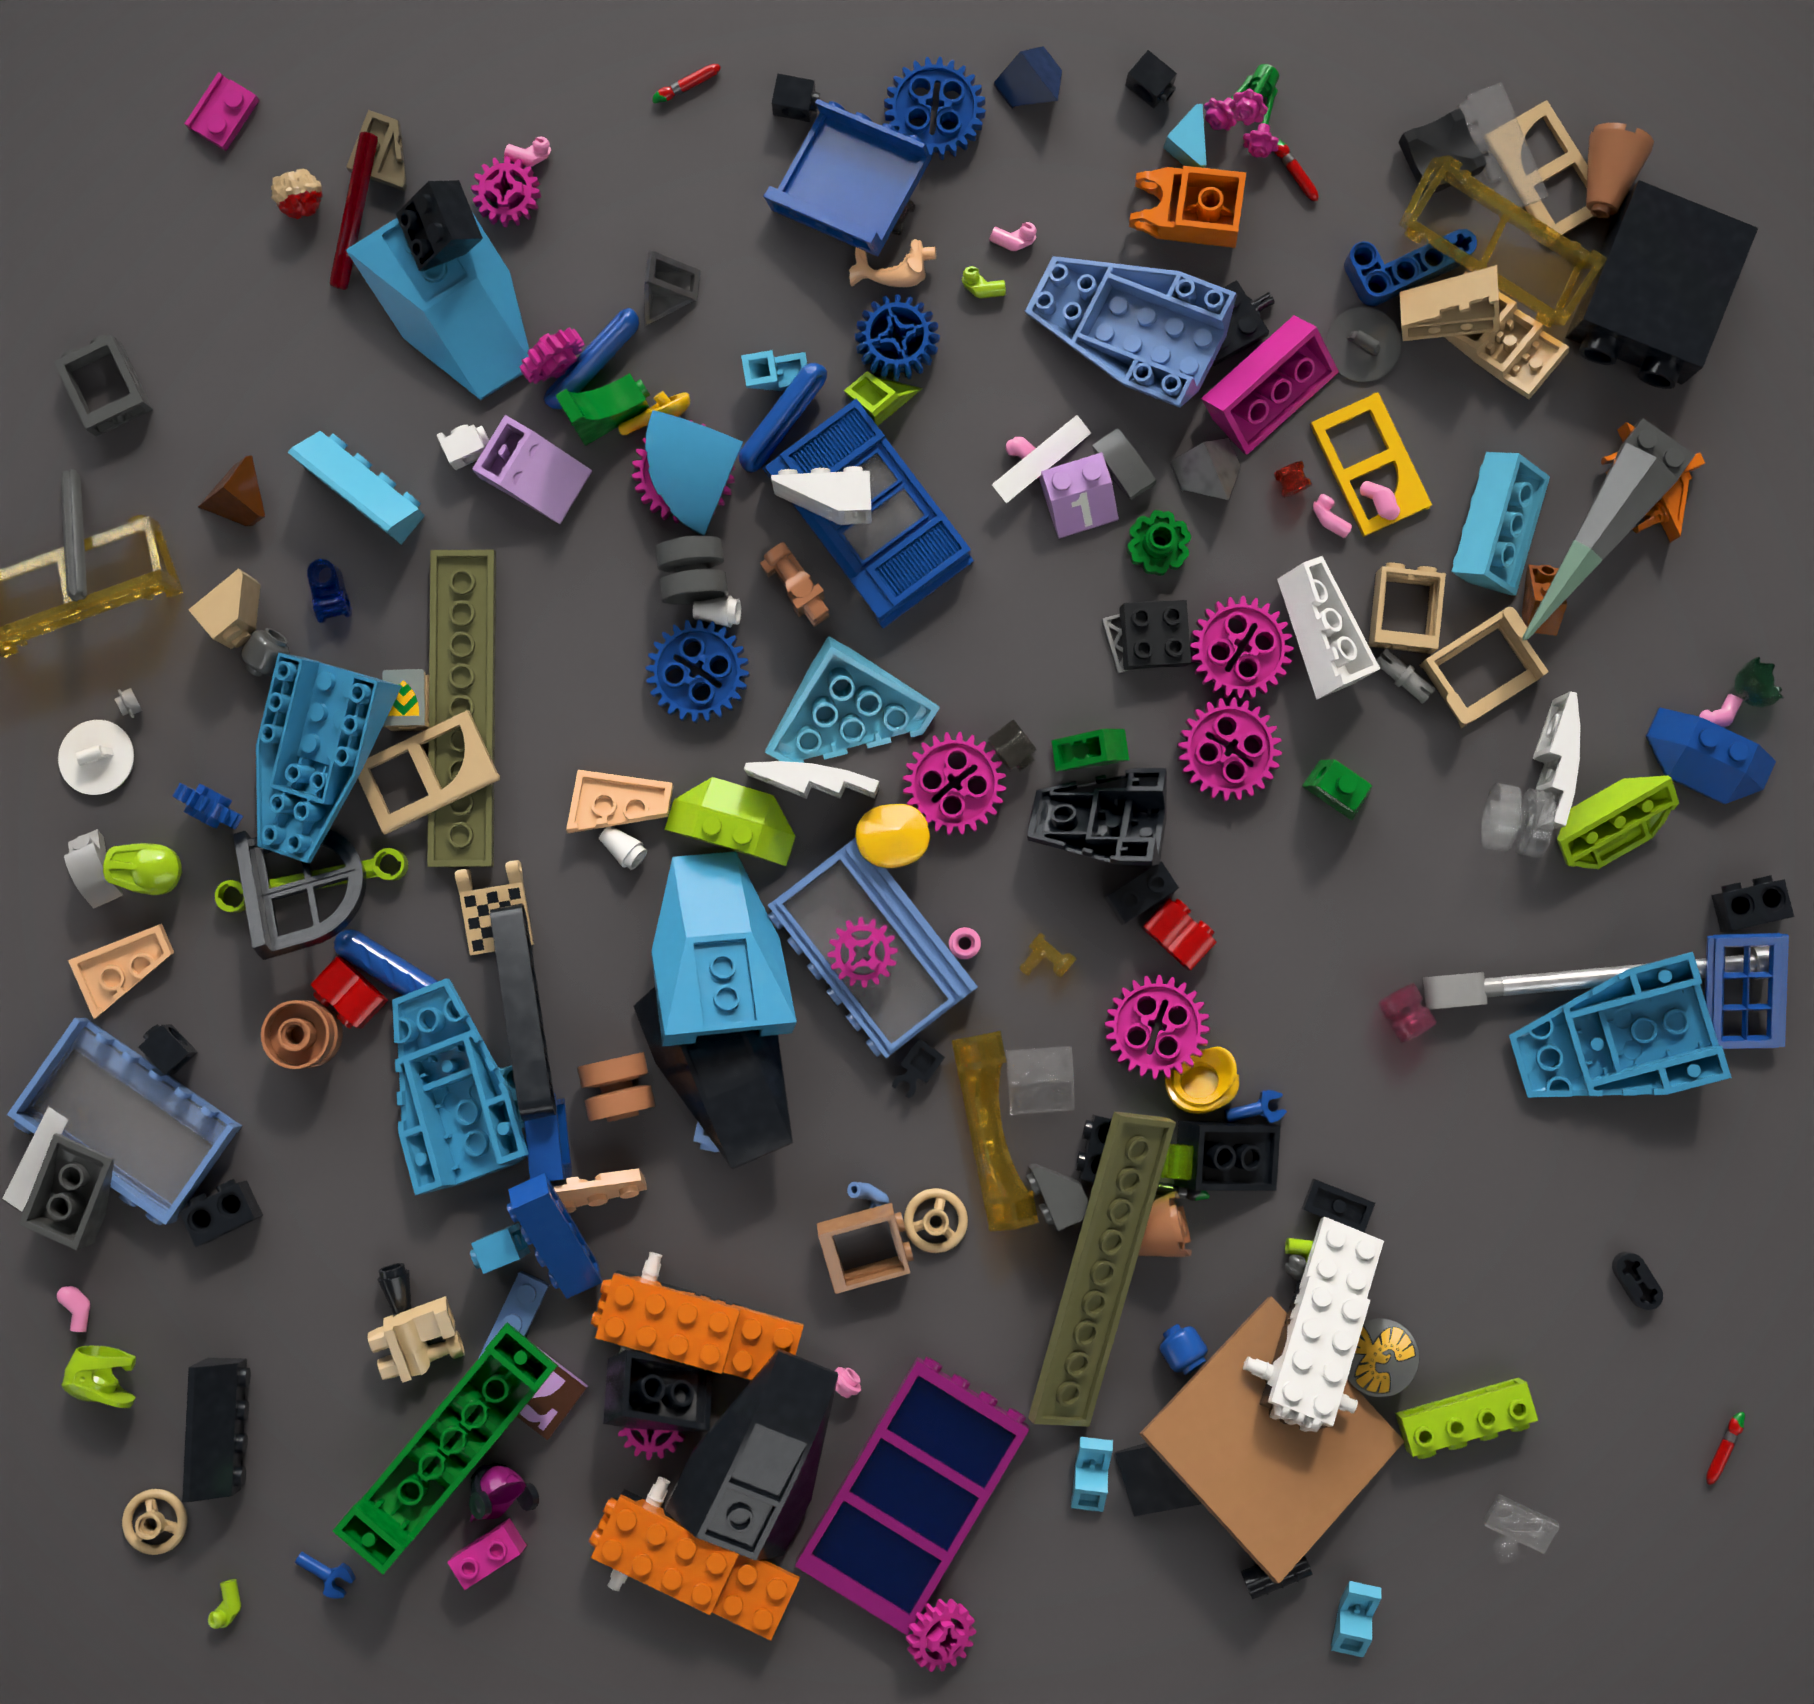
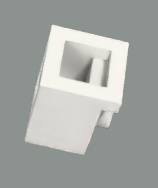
(463, 445)

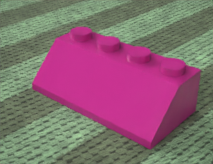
(1271, 384)

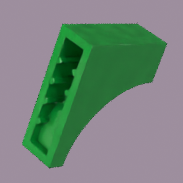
(604, 408)

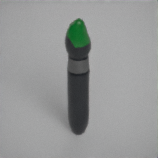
(1192, 1195)

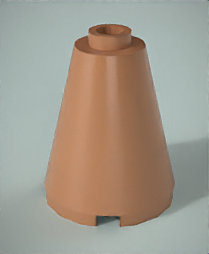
(1613, 165)
(1166, 1229)

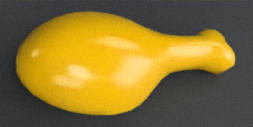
(673, 405)

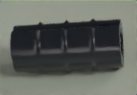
(1259, 1583)

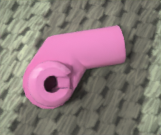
(532, 155)
(1016, 240)
(1383, 499)
(1727, 713)

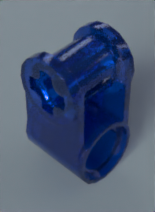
(328, 598)

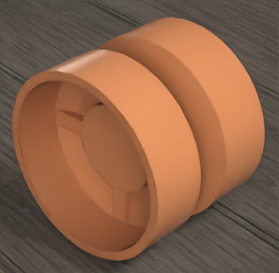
(301, 1034)
(618, 1095)

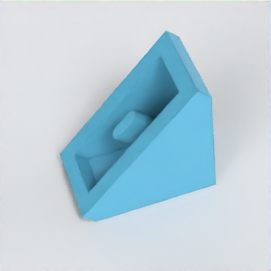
(1187, 139)

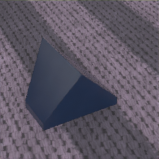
(1030, 78)

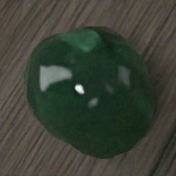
(1756, 684)

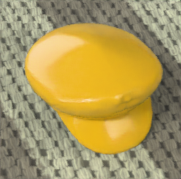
(892, 835)
(1206, 1085)

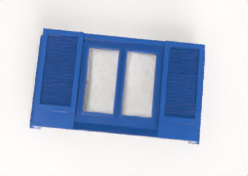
(910, 541)

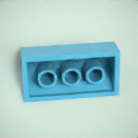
(358, 485)
(1501, 522)

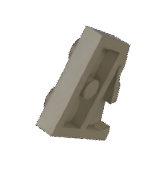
(389, 157)

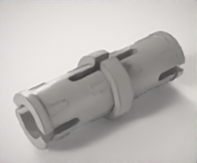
(1404, 676)

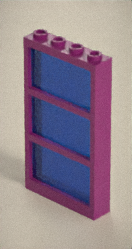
(912, 1494)

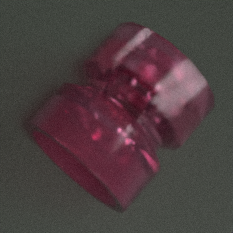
(1411, 1023)

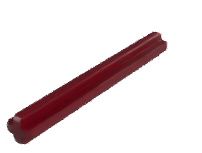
(353, 209)

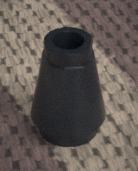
(396, 1287)

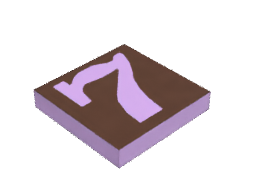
(552, 1401)

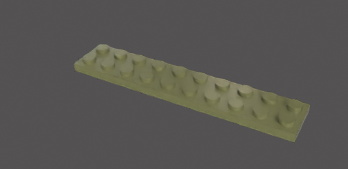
(458, 682)
(1101, 1269)

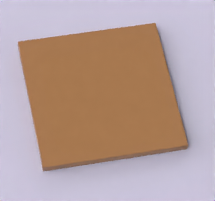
(1252, 1472)

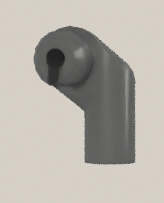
(1295, 1267)

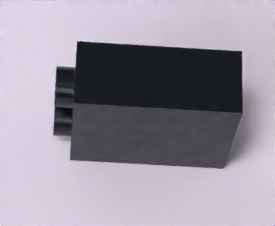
(1661, 286)

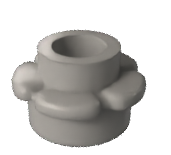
(128, 703)

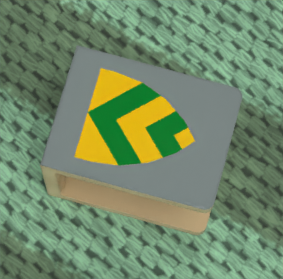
(411, 705)

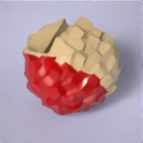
(297, 193)

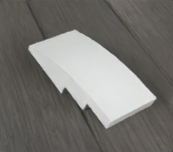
(1560, 753)
(800, 777)

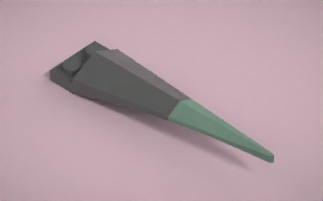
(1636, 481)

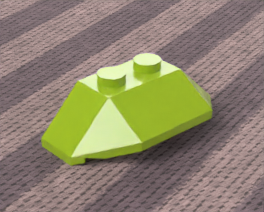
(733, 819)
(1616, 820)

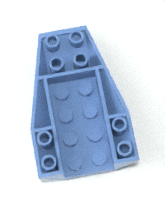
(1136, 322)

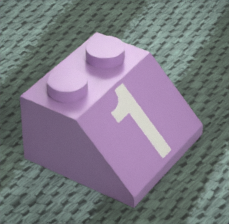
(1079, 495)

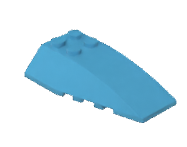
(1625, 1037)
(451, 1094)

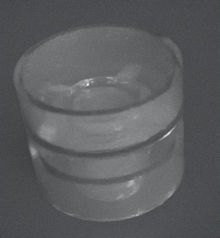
(1518, 820)

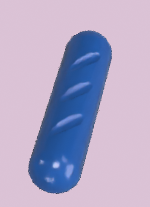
(595, 356)
(782, 416)
(380, 962)

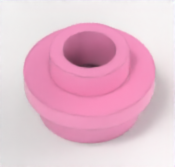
(972, 936)
(848, 1382)

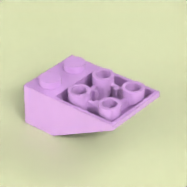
(531, 470)

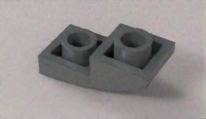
(1125, 464)

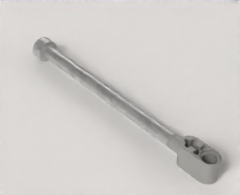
(1474, 988)

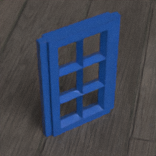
(1777, 988)

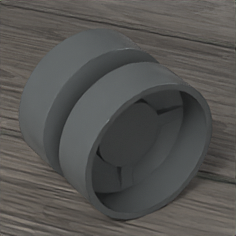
(690, 562)

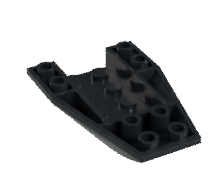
(728, 1084)
(758, 1461)

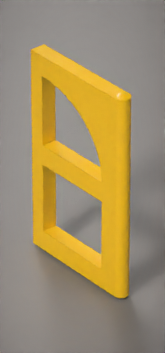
(1409, 490)

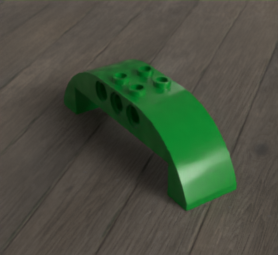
(445, 1449)

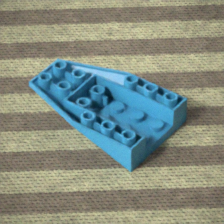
(454, 313)
(313, 749)
(717, 954)

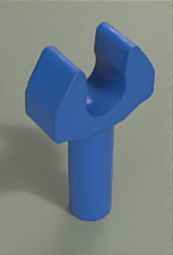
(1257, 1108)
(327, 1574)

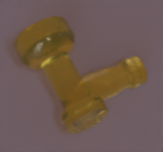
(1042, 949)

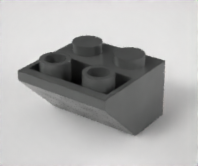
(1062, 1196)

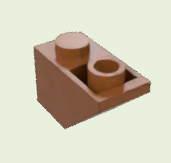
(1536, 585)

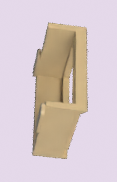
(1512, 629)

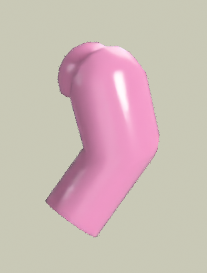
(1019, 447)
(1328, 519)
(77, 1304)

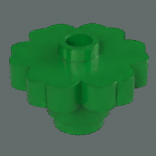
(1158, 558)

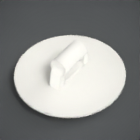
(96, 757)

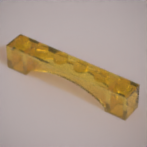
(1003, 1192)

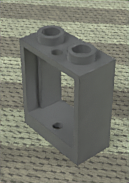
(117, 412)

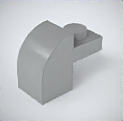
(86, 869)

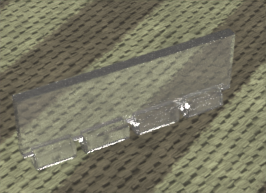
(1503, 139)

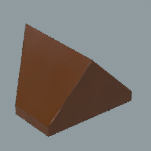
(237, 495)

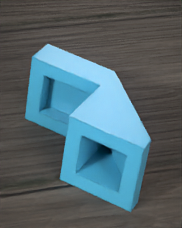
(771, 372)
(1091, 1474)
(1354, 1619)

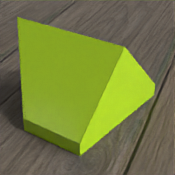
(879, 395)

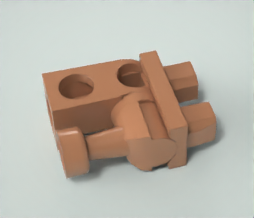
(800, 589)

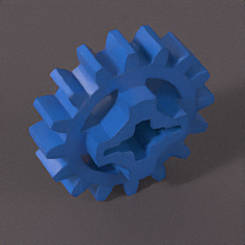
(207, 806)

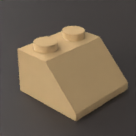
(230, 610)

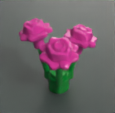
(1248, 107)

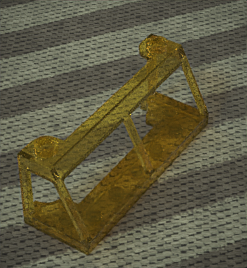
(1448, 170)
(98, 602)

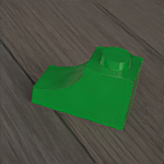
(1090, 749)

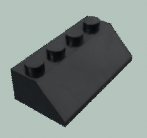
(215, 1429)

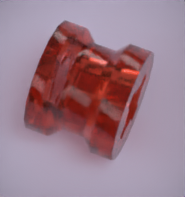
(1292, 479)

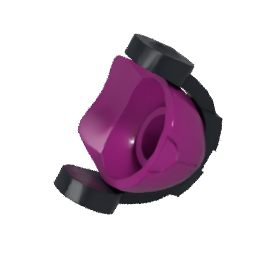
(495, 1489)

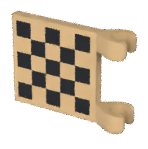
(477, 905)

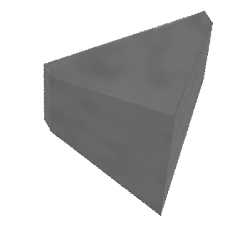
(668, 286)
(1208, 469)

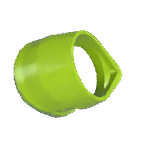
(143, 868)
(92, 1379)

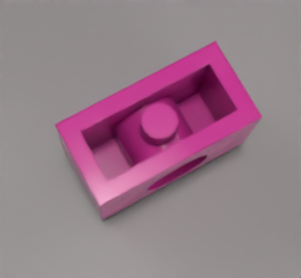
(487, 1553)

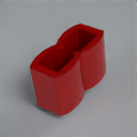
(1180, 933)
(348, 993)

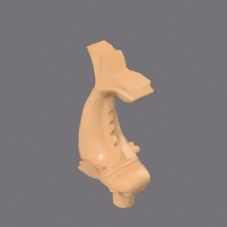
(906, 274)

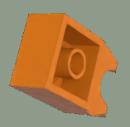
(1186, 203)

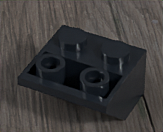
(438, 224)

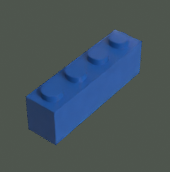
(554, 1236)

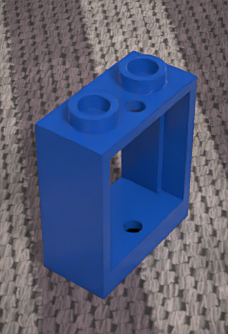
(549, 1145)

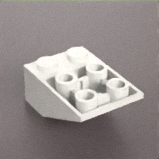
(833, 495)

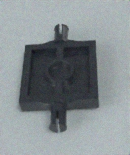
(1245, 323)

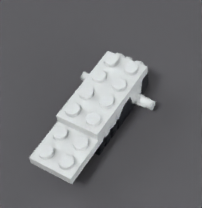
(1321, 1330)

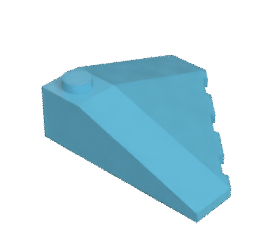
(847, 705)

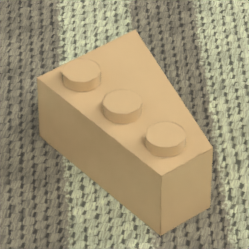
(1452, 306)

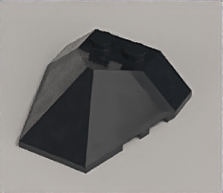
(1105, 819)

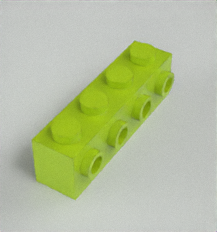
(1466, 1418)

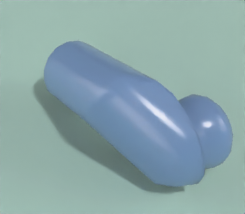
(867, 1191)

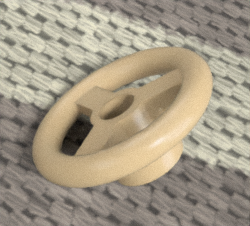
(912, 1228)
(145, 1530)

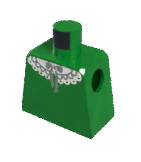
(1338, 787)

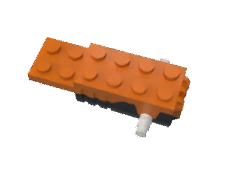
(687, 1325)
(654, 1548)

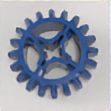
(886, 343)

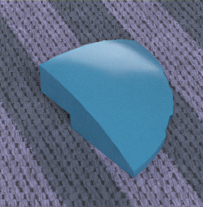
(689, 466)

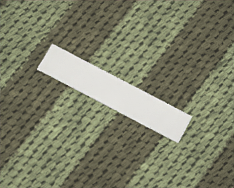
(1041, 458)
(29, 1167)

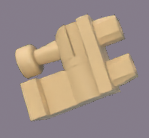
(407, 1339)

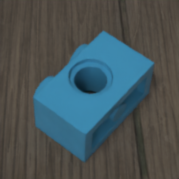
(499, 1248)

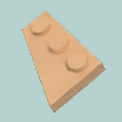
(615, 800)
(119, 966)
(606, 1186)

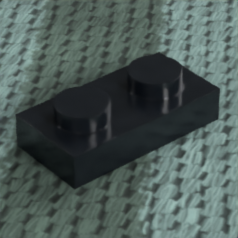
(1338, 1205)

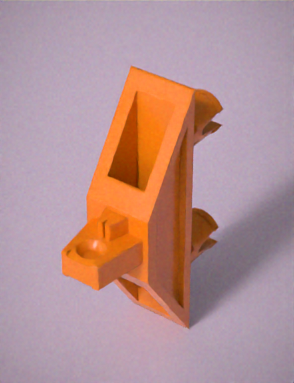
(1671, 507)

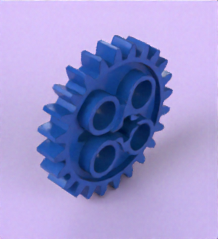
(963, 111)
(713, 647)

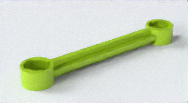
(372, 869)

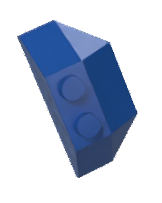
(1708, 756)

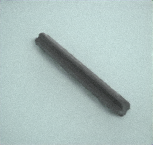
(73, 535)

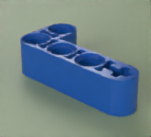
(1412, 262)

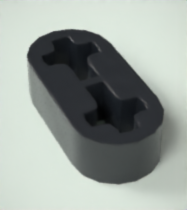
(1631, 1284)

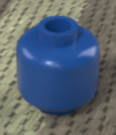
(1183, 1349)

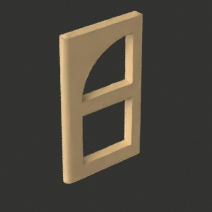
(1571, 158)
(475, 773)

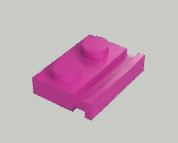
(222, 111)

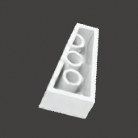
(1325, 629)

